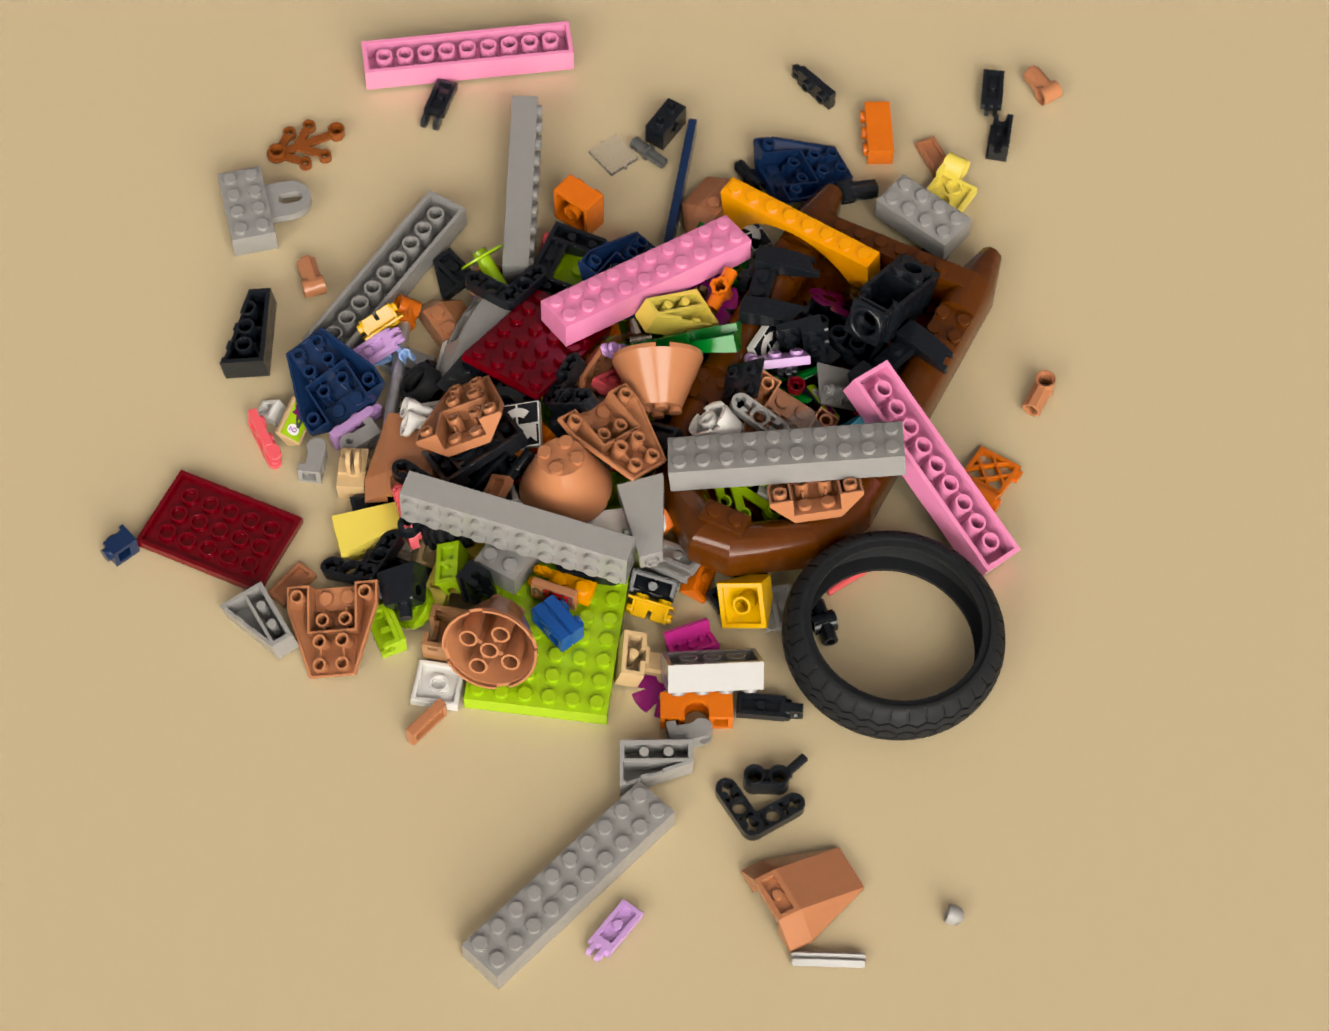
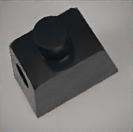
(403, 588)

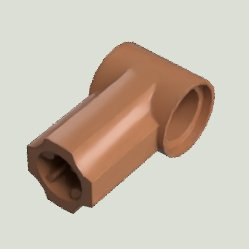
(1044, 89)
(311, 280)
(1039, 393)

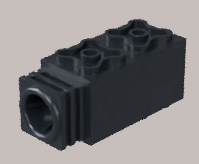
(891, 300)

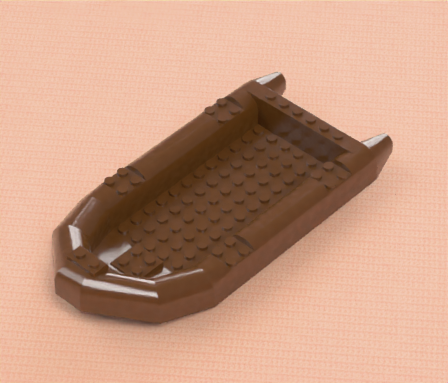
(747, 544)

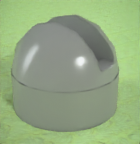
(953, 915)

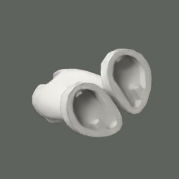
(413, 415)

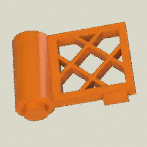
(982, 483)

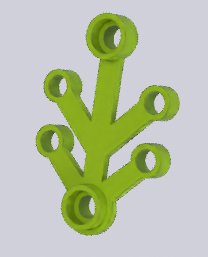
(738, 492)

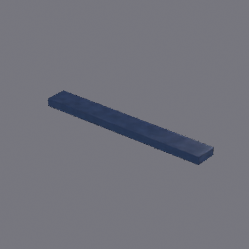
(681, 180)

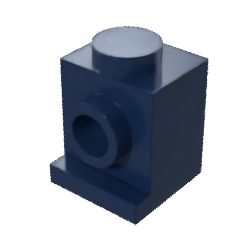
(120, 546)

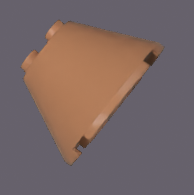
(659, 374)
(566, 480)
(491, 644)

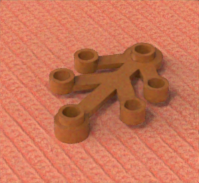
(281, 152)

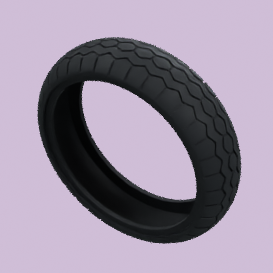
(917, 557)

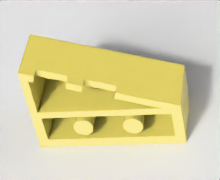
(675, 313)

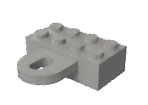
(255, 207)

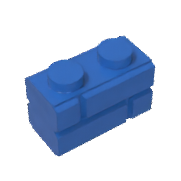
(558, 623)

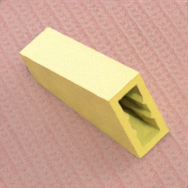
(363, 529)

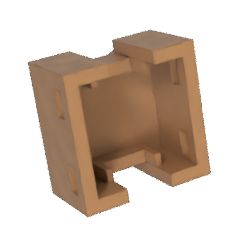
(439, 619)

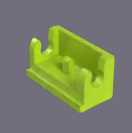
(449, 561)
(388, 632)

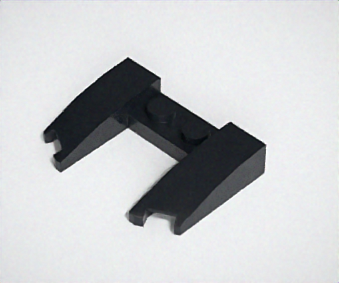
(561, 241)
(770, 261)
(910, 341)
(456, 470)

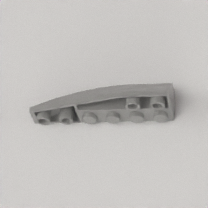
(472, 325)

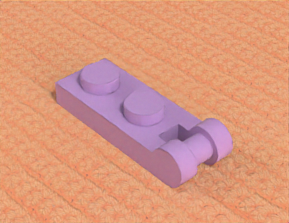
(776, 359)

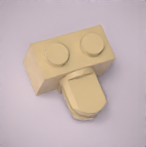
(352, 472)
(635, 659)

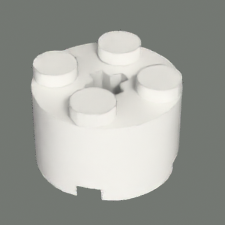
(715, 420)

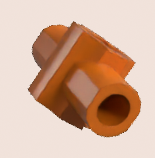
(724, 280)

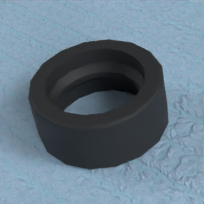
(421, 382)

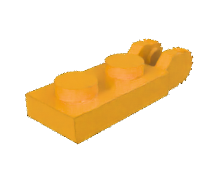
(584, 587)

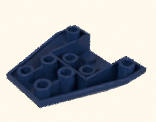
(797, 168)
(612, 254)
(331, 381)

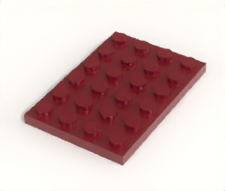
(525, 351)
(219, 531)

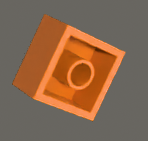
(578, 204)

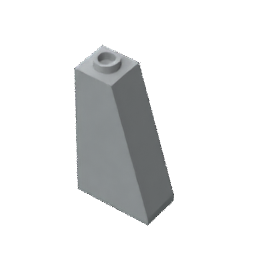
(644, 514)

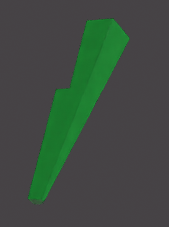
(713, 339)

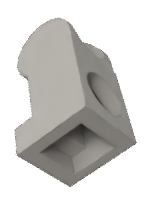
(365, 437)
(314, 467)
(699, 731)

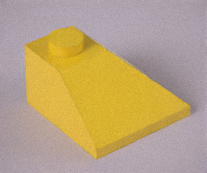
(745, 601)

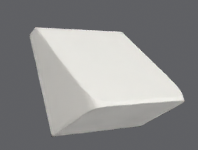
(272, 411)

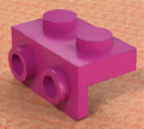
(691, 637)

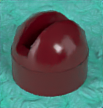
(800, 385)

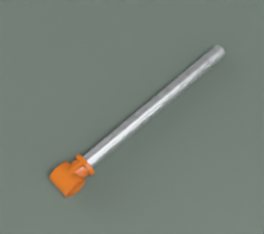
(410, 310)

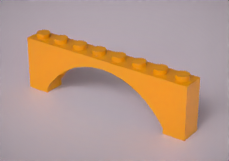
(751, 206)

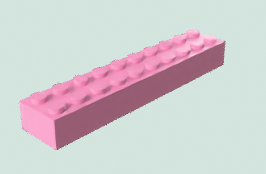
(468, 55)
(657, 272)
(934, 471)

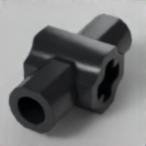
(824, 623)

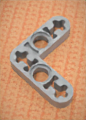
(757, 407)

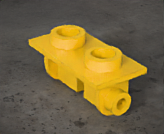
(387, 318)
(642, 604)

